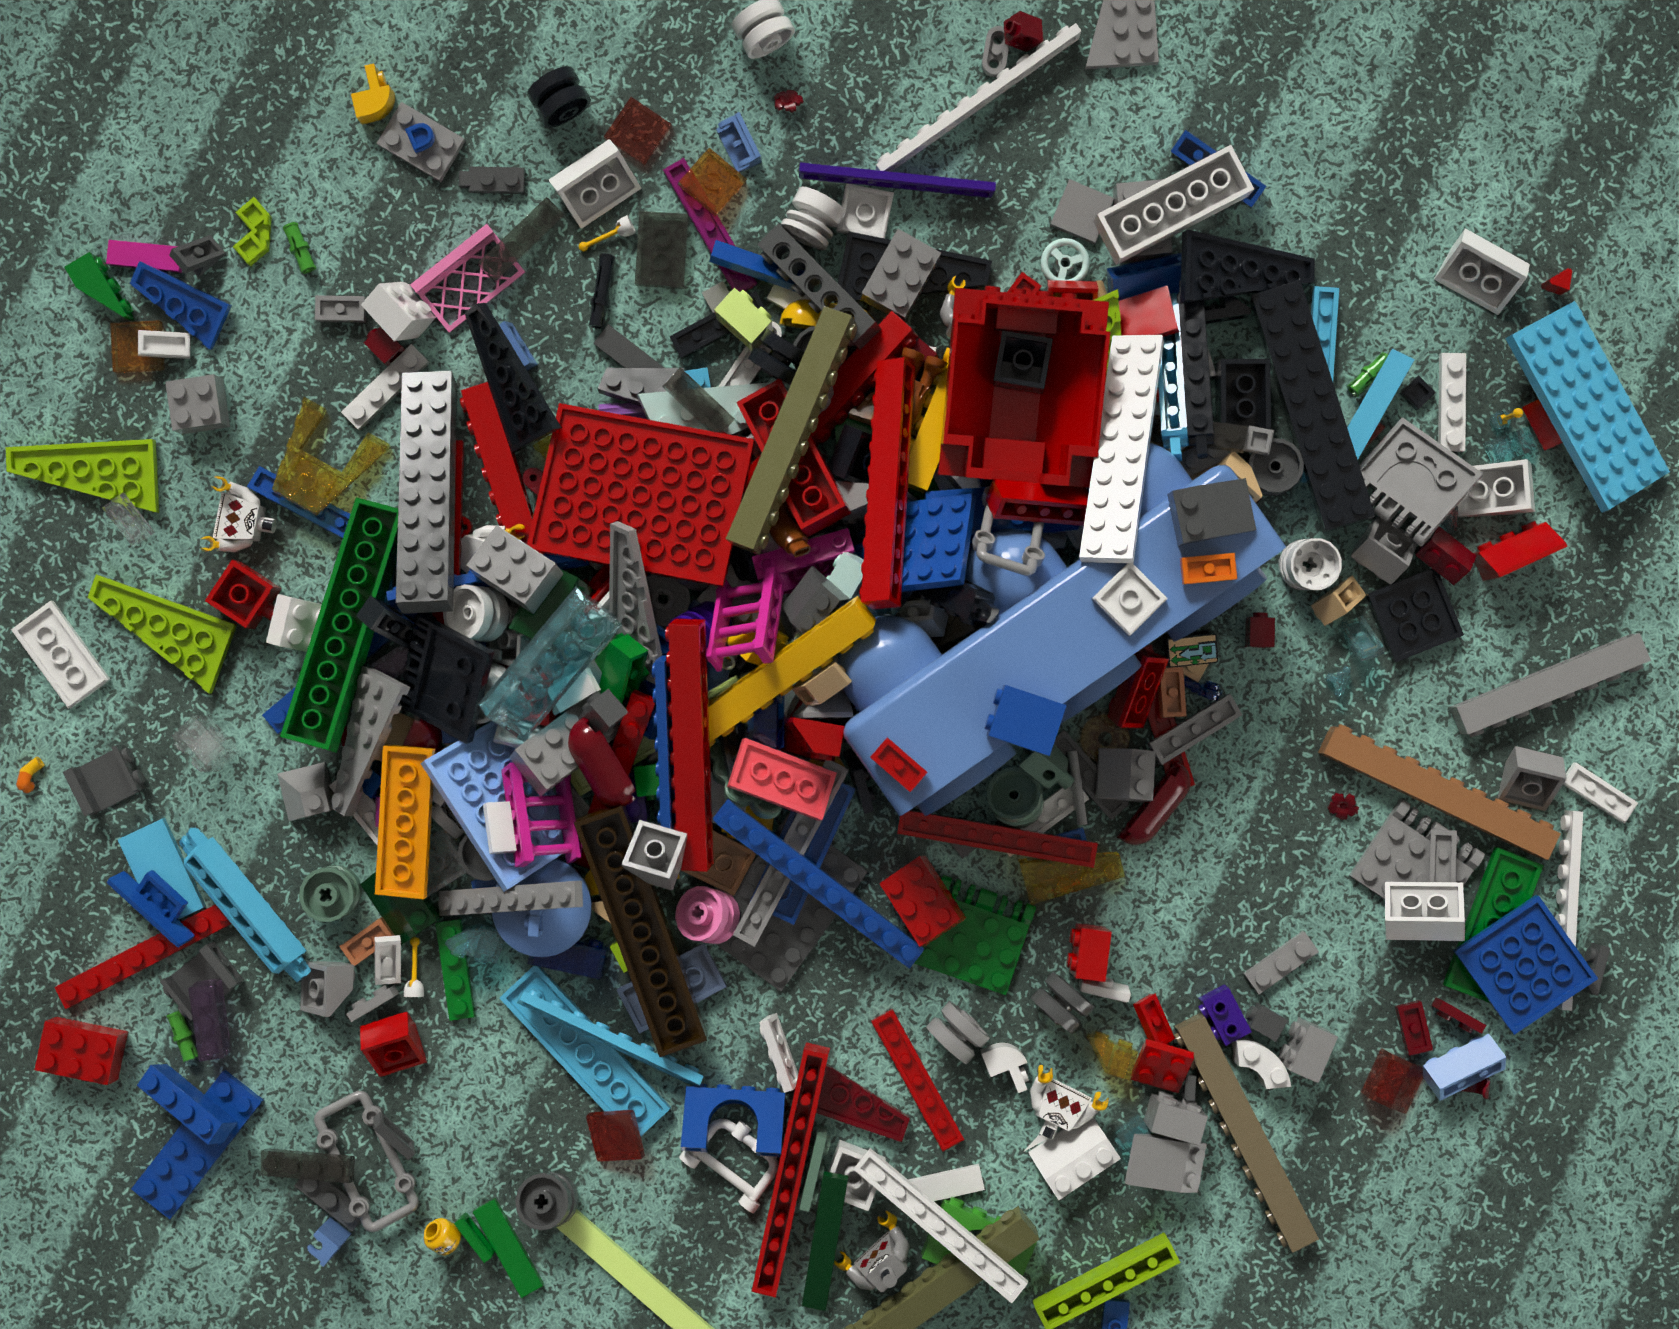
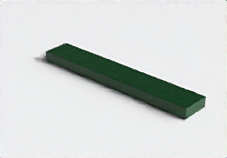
(825, 1240)

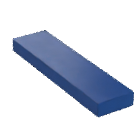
(748, 264)

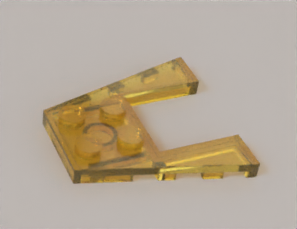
(311, 481)

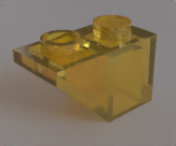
(1114, 1057)

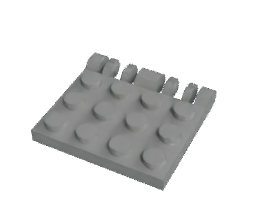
(1418, 478)
(1404, 854)

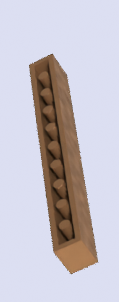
(1438, 792)

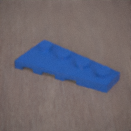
(191, 307)

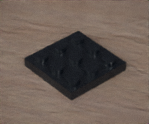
(1414, 615)

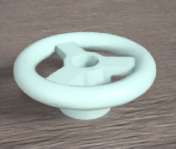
(1059, 269)

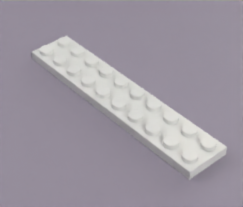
(1123, 450)

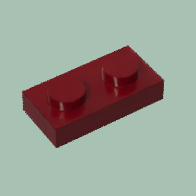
(1466, 1022)
(1414, 1028)

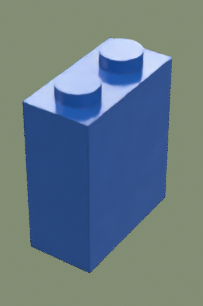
(1025, 719)

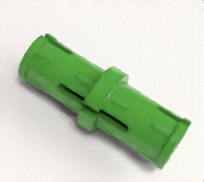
(299, 247)
(1367, 375)
(182, 1036)

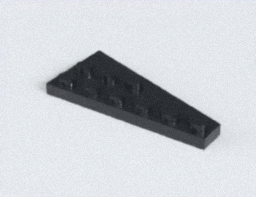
(865, 251)
(1226, 267)
(516, 397)

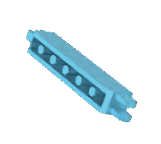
(1172, 392)
(243, 905)

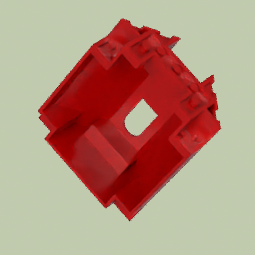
(1017, 432)

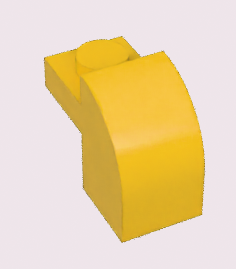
(377, 101)

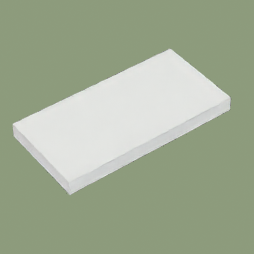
(60, 654)

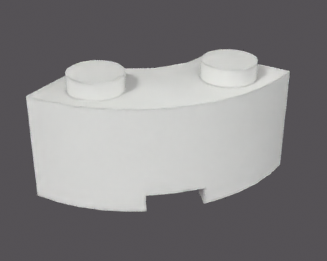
(1263, 1061)

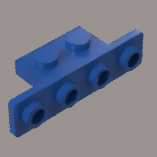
(156, 903)

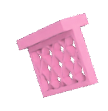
(450, 264)

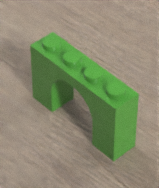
(972, 1220)

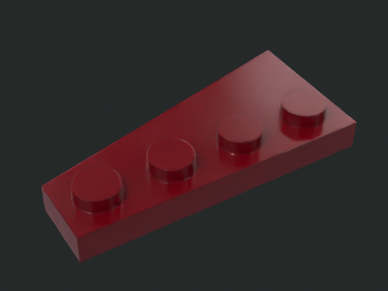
(857, 1106)

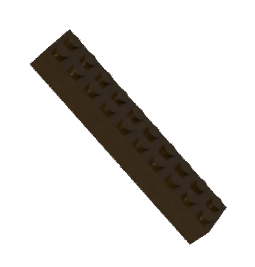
(641, 933)

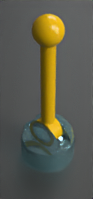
(1499, 420)

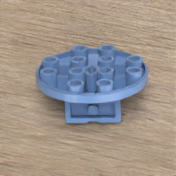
(546, 930)

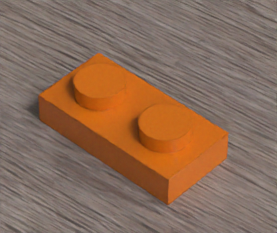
(1208, 568)

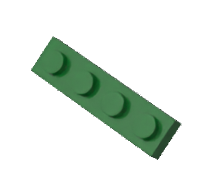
(455, 973)

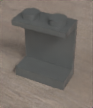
(105, 780)
(206, 965)

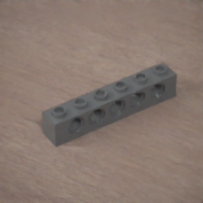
(779, 242)

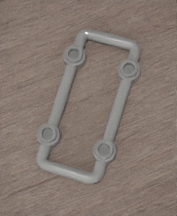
(984, 541)
(404, 1182)

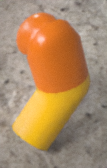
(25, 774)

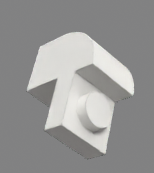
(1005, 1057)

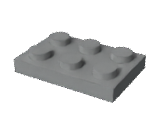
(432, 161)

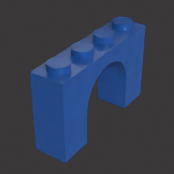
(703, 1102)

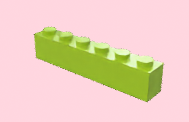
(1105, 1281)

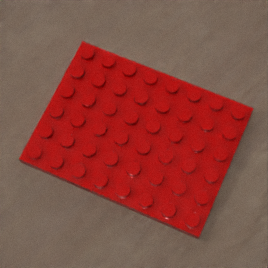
(653, 475)

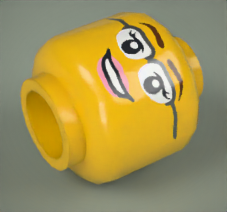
(442, 1236)

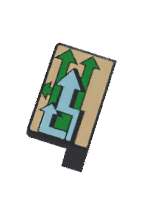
(1193, 649)

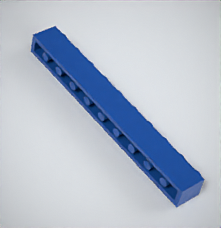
(817, 883)

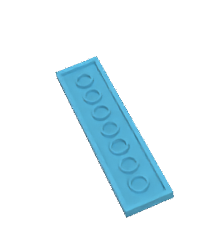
(595, 1066)

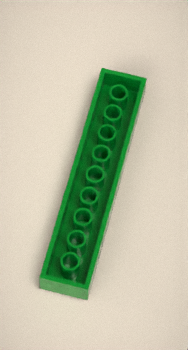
(339, 637)

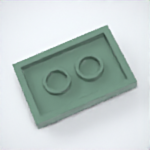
(815, 1168)

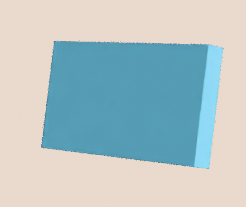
(157, 850)

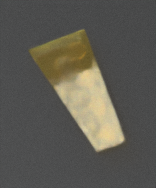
(1054, 879)

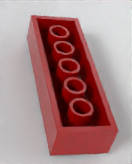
(813, 492)

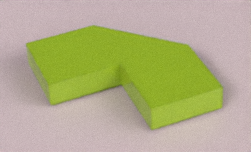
(257, 241)

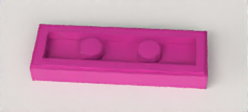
(130, 253)

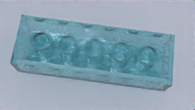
(549, 664)

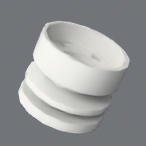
(812, 218)
(1323, 560)

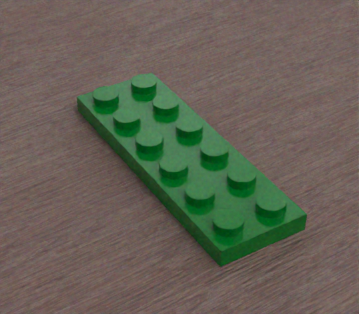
(1504, 886)

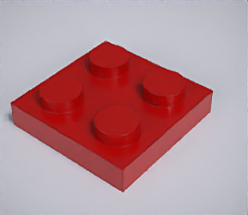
(1162, 1065)

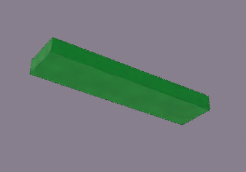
(508, 1247)

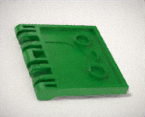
(984, 944)

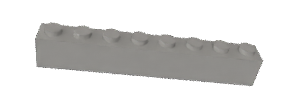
(1549, 684)

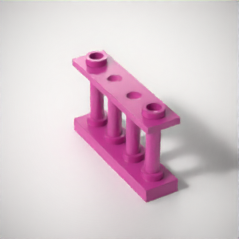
(792, 569)
(765, 626)
(526, 851)

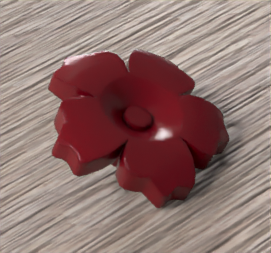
(788, 100)
(1343, 806)

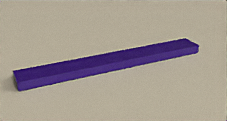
(896, 180)

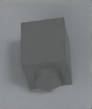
(1265, 1021)

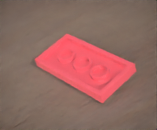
(782, 779)

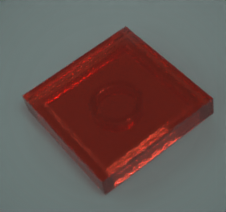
(637, 131)
(615, 1135)

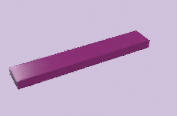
(707, 224)

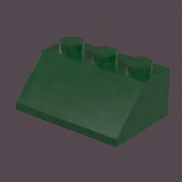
(528, 624)
(403, 915)

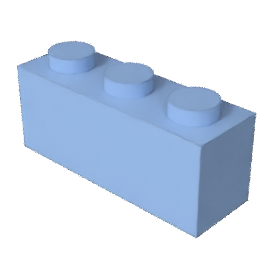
(1464, 1066)

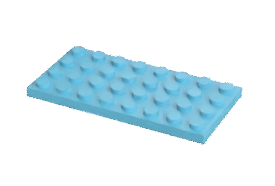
(1588, 406)

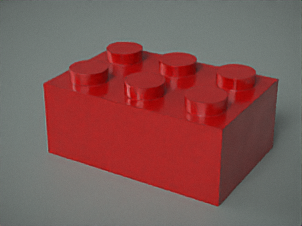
(922, 901)
(81, 1050)

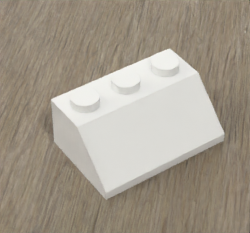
(595, 183)
(1482, 272)
(1424, 911)
(1073, 1157)

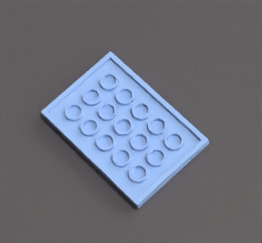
(473, 776)

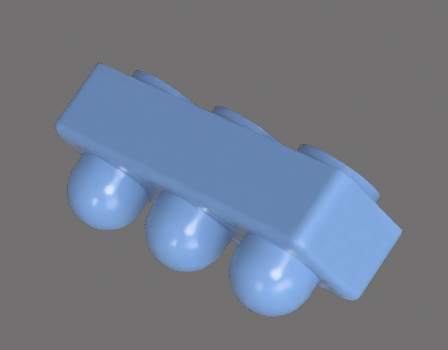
(1042, 642)

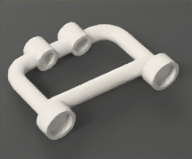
(740, 1132)

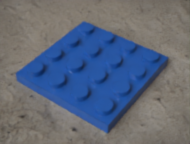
(937, 541)
(1525, 964)

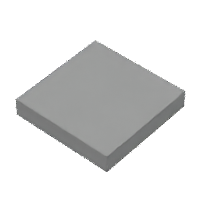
(1078, 210)

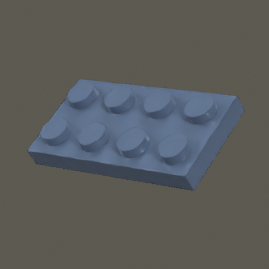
(702, 976)

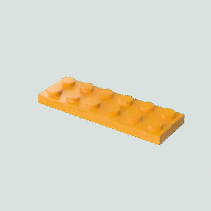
(404, 823)

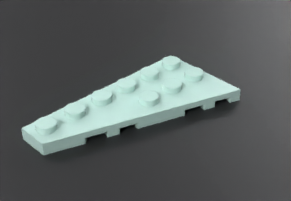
(666, 409)

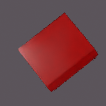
(1560, 283)

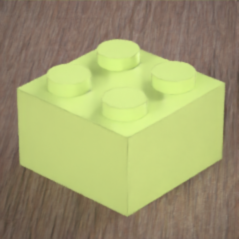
(743, 318)

